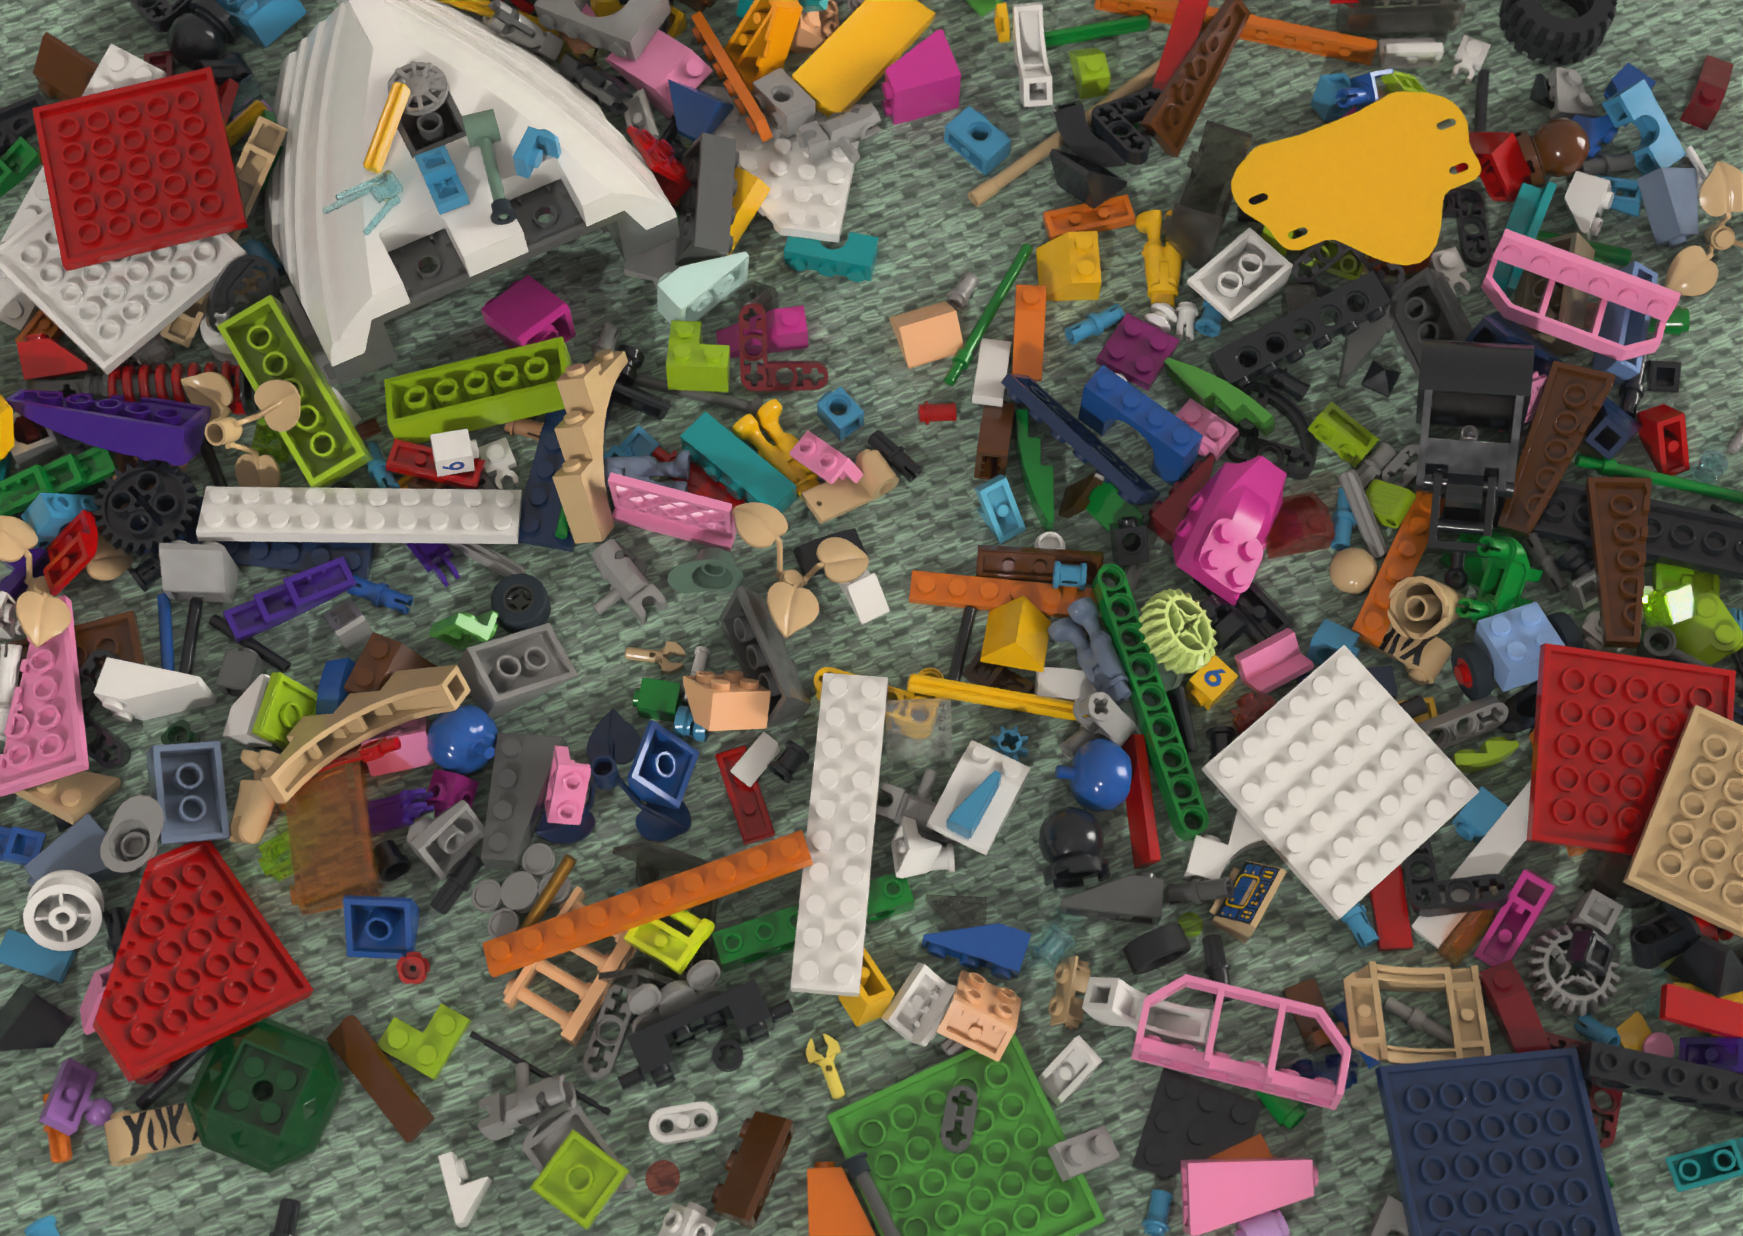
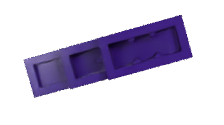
(292, 598)

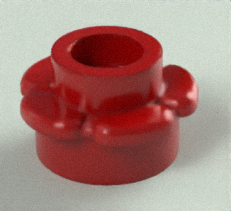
(408, 976)

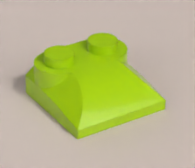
(1711, 633)

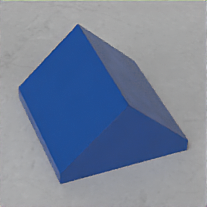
(661, 767)
(380, 926)

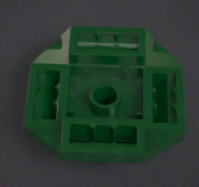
(272, 1130)

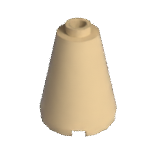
(1422, 607)

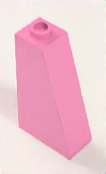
(1240, 1188)

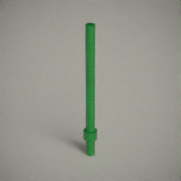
(964, 356)
(1611, 467)

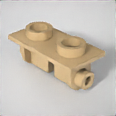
(1071, 977)

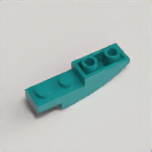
(1706, 1165)

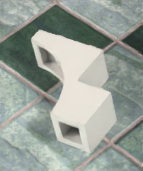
(1031, 55)
(1210, 856)
(1118, 1004)

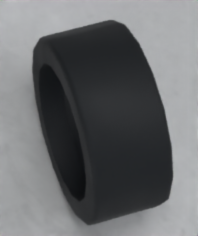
(1156, 948)

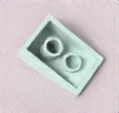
(700, 286)

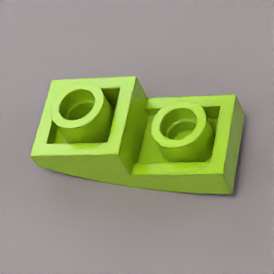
(1489, 754)

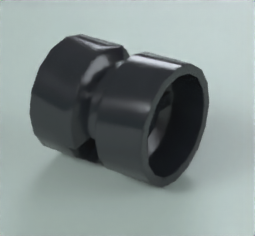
(1226, 623)

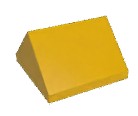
(1016, 636)

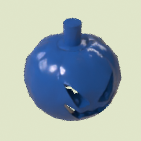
(462, 740)
(1098, 775)

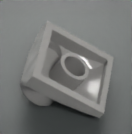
(447, 838)

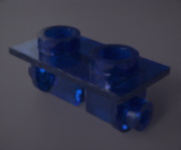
(1325, 1069)

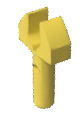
(827, 1064)

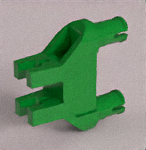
(1502, 580)

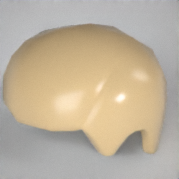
(1353, 570)

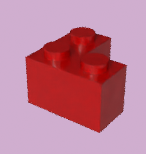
(1500, 162)

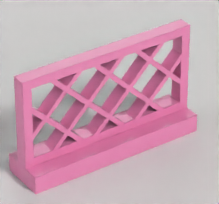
(672, 512)

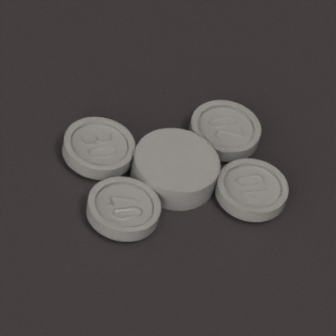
(518, 891)
(674, 996)

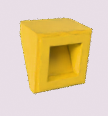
(1633, 1032)

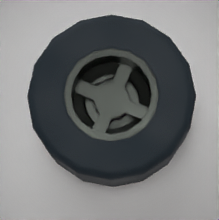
(518, 592)

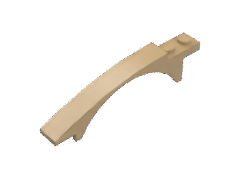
(251, 174)

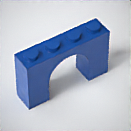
(1111, 398)

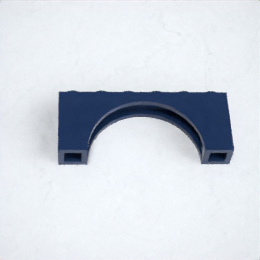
(1611, 426)

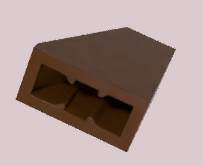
(994, 441)

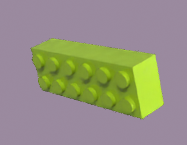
(273, 349)
(477, 391)

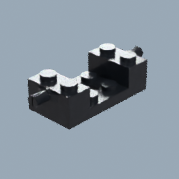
(740, 1004)

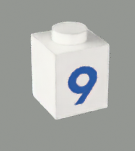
(453, 452)

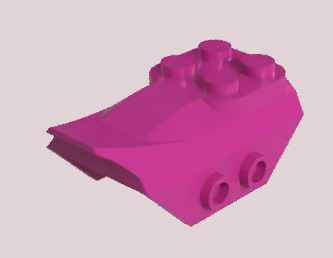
(1229, 525)

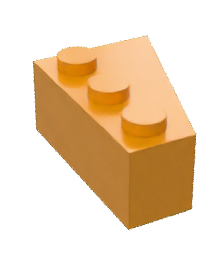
(763, 38)

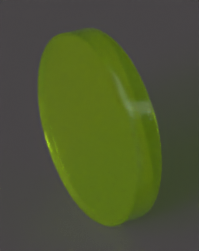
(1191, 924)

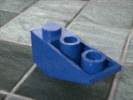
(986, 946)

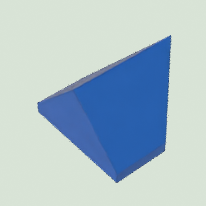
(697, 110)

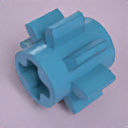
(1012, 738)

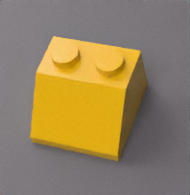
(1070, 267)

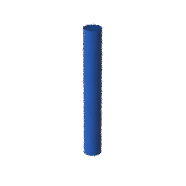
(165, 632)

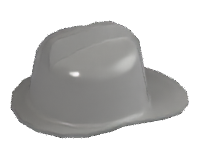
(132, 834)

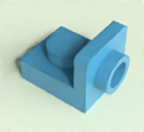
(531, 150)

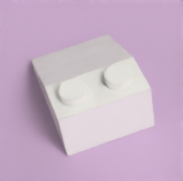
(1242, 276)
(148, 691)
(969, 773)

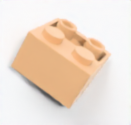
(815, 29)
(727, 701)

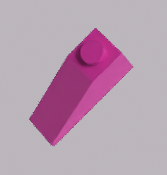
(785, 332)
(1516, 918)

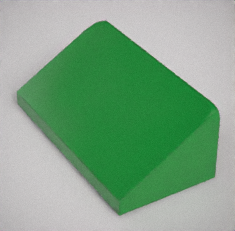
(1108, 506)

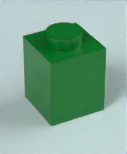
(658, 699)

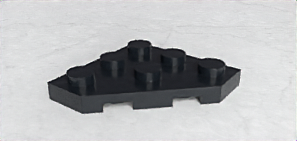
(1191, 1123)

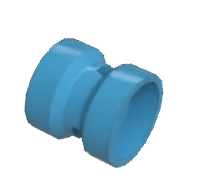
(685, 725)

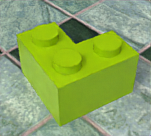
(695, 364)

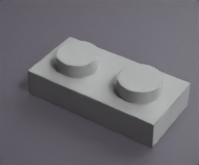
(1083, 1153)

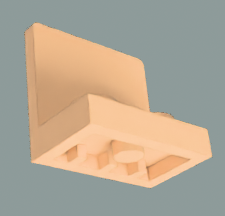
(981, 1015)

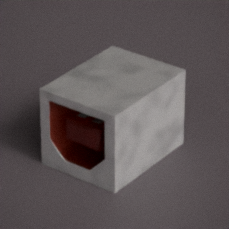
(35, 443)

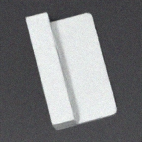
(1410, 53)

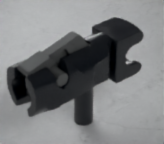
(600, 85)

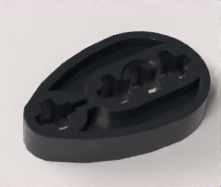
(231, 278)

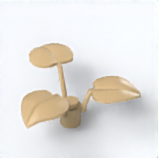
(1691, 268)
(278, 404)
(787, 600)
(36, 609)

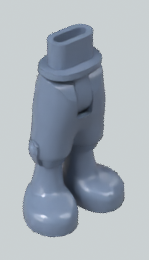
(647, 466)
(1098, 657)

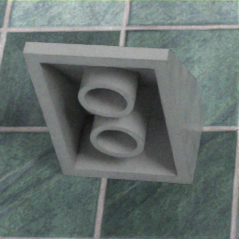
(515, 669)

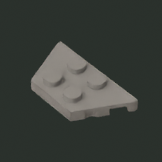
(307, 333)
(548, 1136)

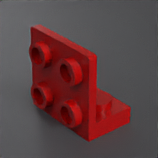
(661, 161)

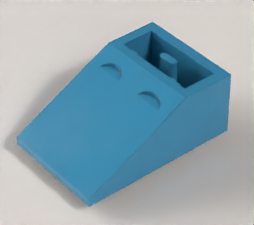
(263, 19)

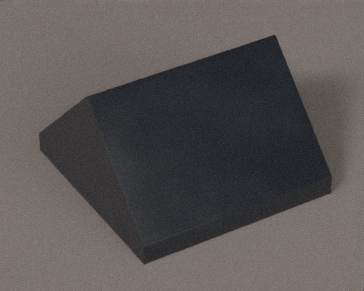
(1085, 180)

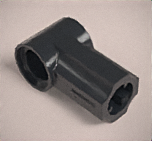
(229, 66)

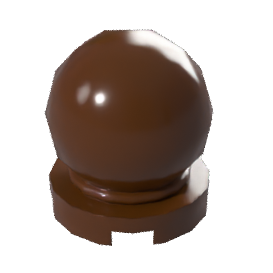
(1554, 149)

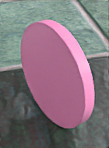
(1658, 1044)

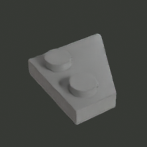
(1569, 95)

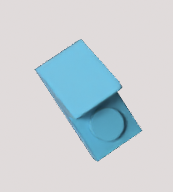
(999, 509)

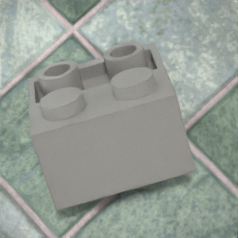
(198, 572)

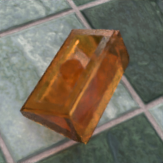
(1466, 936)

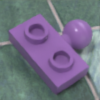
(71, 1099)

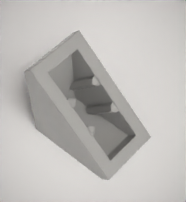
(348, 624)

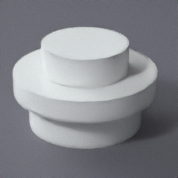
(1049, 540)

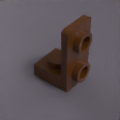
(1309, 1028)

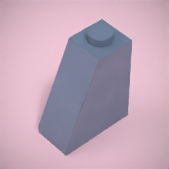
(1671, 204)
(74, 850)

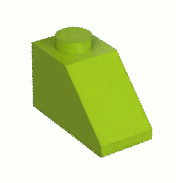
(1090, 72)

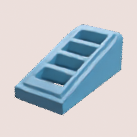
(1624, 203)
(970, 812)

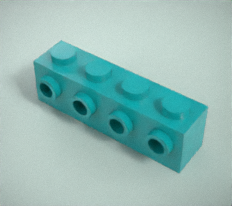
(736, 465)

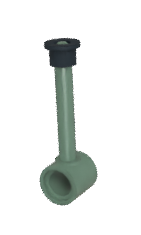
(483, 132)

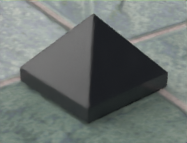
(1540, 92)
(1380, 378)

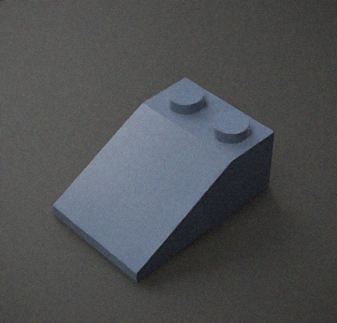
(190, 790)

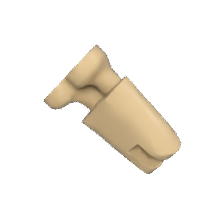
(254, 800)

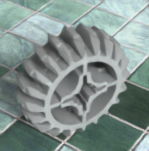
(1583, 980)

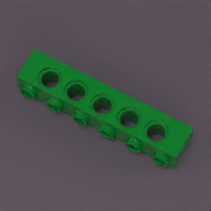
(777, 931)

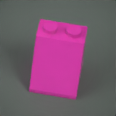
(922, 81)
(528, 315)

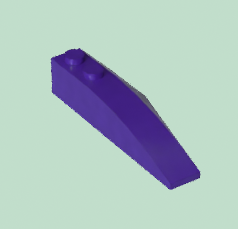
(141, 429)

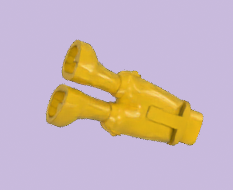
(1161, 263)
(779, 455)

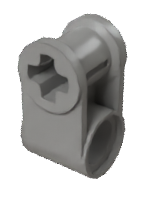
(1104, 718)

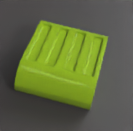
(1389, 502)

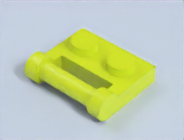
(667, 943)

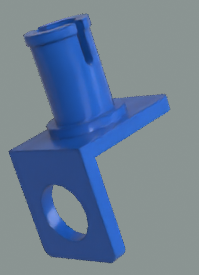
(1362, 90)

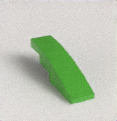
(1213, 391)

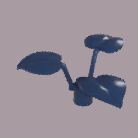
(611, 744)

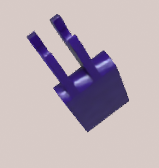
(433, 555)
(398, 810)

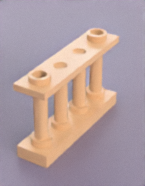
(591, 994)

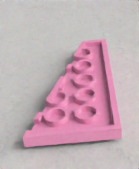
(45, 717)

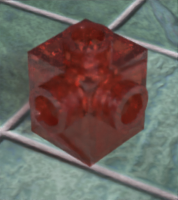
(1250, 709)

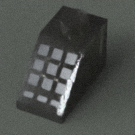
(1608, 878)

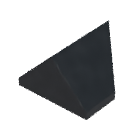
(1709, 967)
(31, 1022)

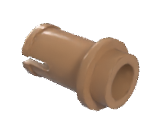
(525, 427)

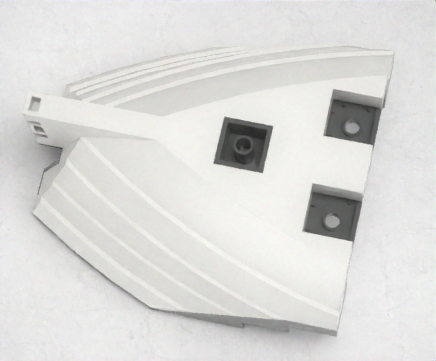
(331, 105)

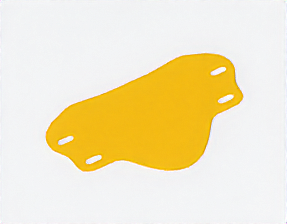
(1363, 178)

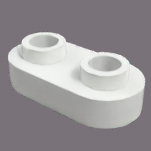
(683, 1119)

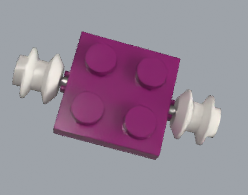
(1140, 347)

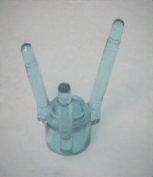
(383, 188)

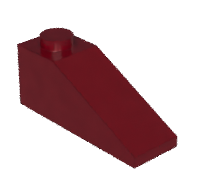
(1707, 92)
(1513, 1008)

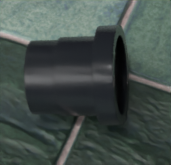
(390, 861)

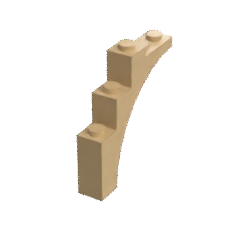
(581, 438)
(362, 715)

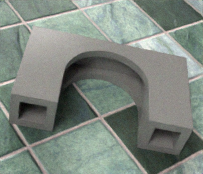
(622, 33)

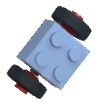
(1510, 649)

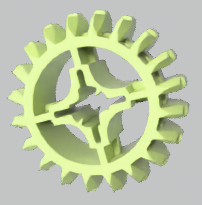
(1177, 631)

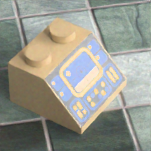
(1253, 892)

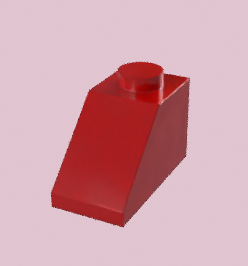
(1665, 438)

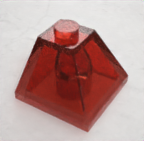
(1300, 526)

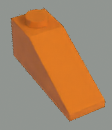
(1029, 330)

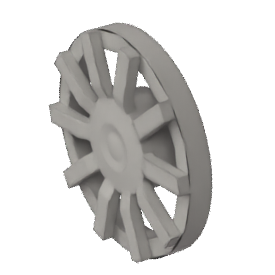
(420, 87)

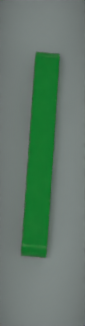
(1145, 715)

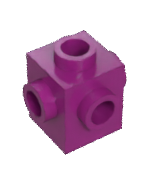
(449, 789)

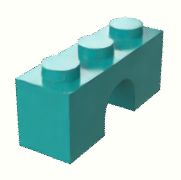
(853, 260)

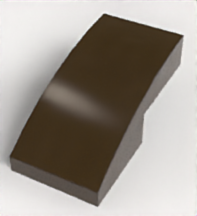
(996, 677)

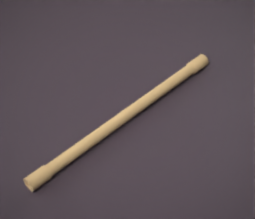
(992, 185)

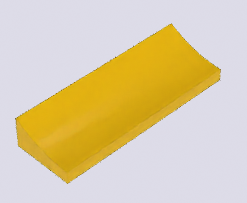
(860, 52)

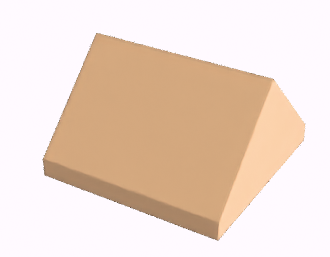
(927, 333)

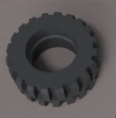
(1556, 37)

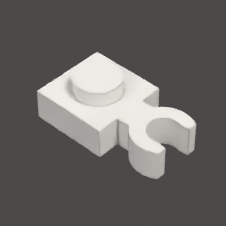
(1469, 57)
(1451, 264)
(498, 461)

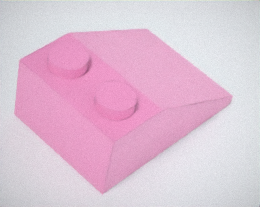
(662, 60)

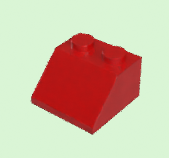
(50, 358)

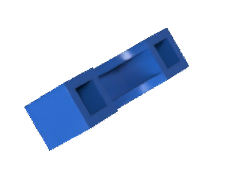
(1601, 128)

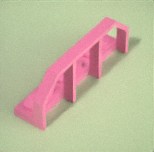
(1588, 277)
(1252, 1073)

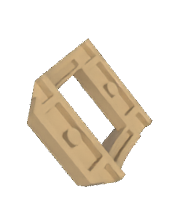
(1463, 1004)

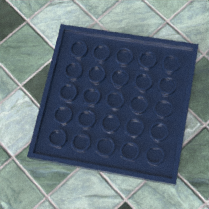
(1497, 1146)

